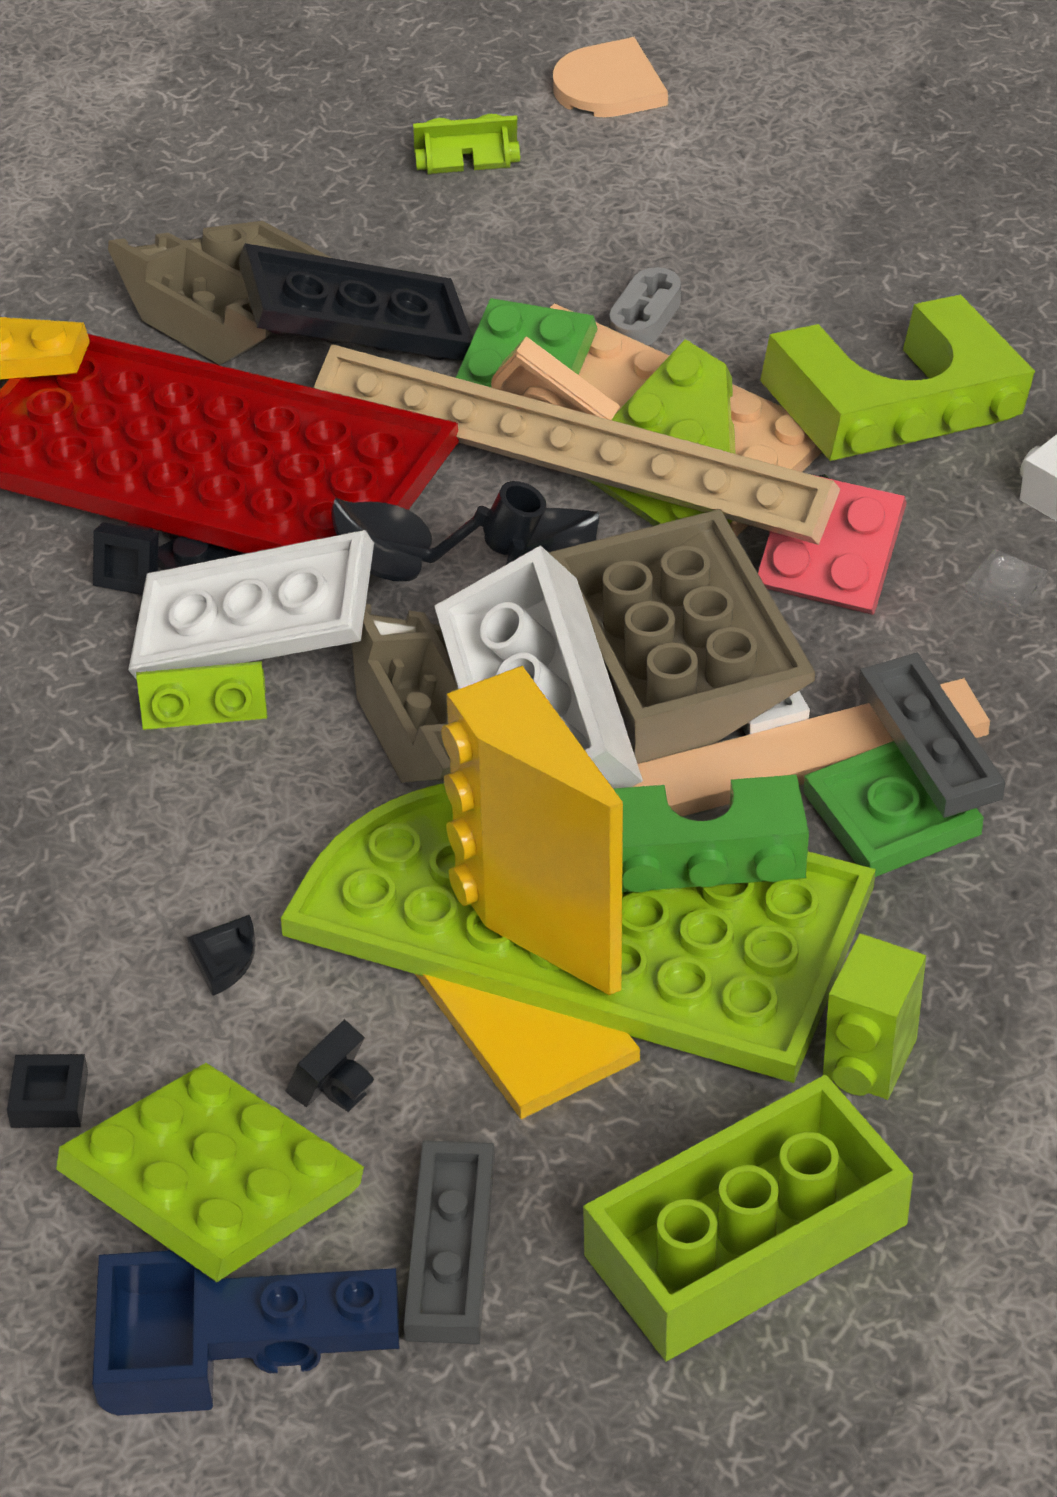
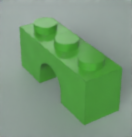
(754, 841)

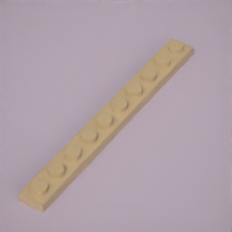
(593, 446)

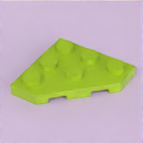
(685, 401)

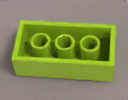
(746, 1216)

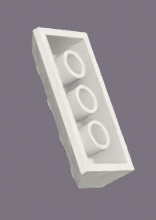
(538, 620)

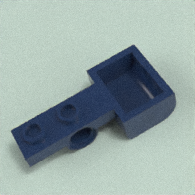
(169, 1321)

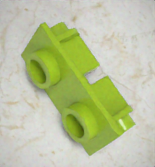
(489, 138)
(202, 695)

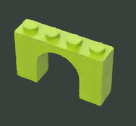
(851, 411)

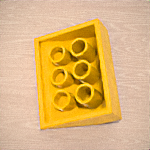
(534, 828)

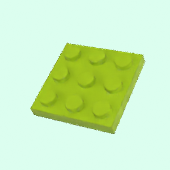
(210, 1170)

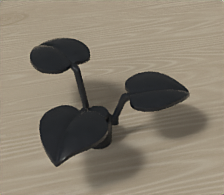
(511, 528)

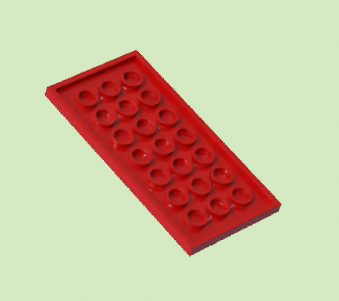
(209, 447)

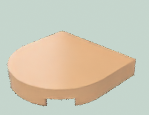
(608, 79)
(542, 377)

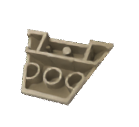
(197, 285)
(403, 691)

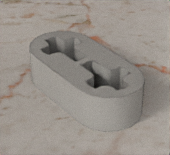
(655, 311)

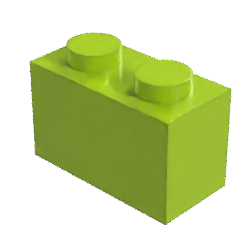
(873, 1016)

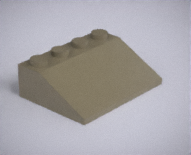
(685, 632)

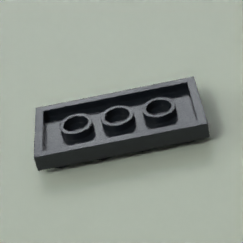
(354, 303)

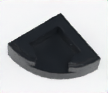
(224, 952)

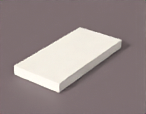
(254, 605)

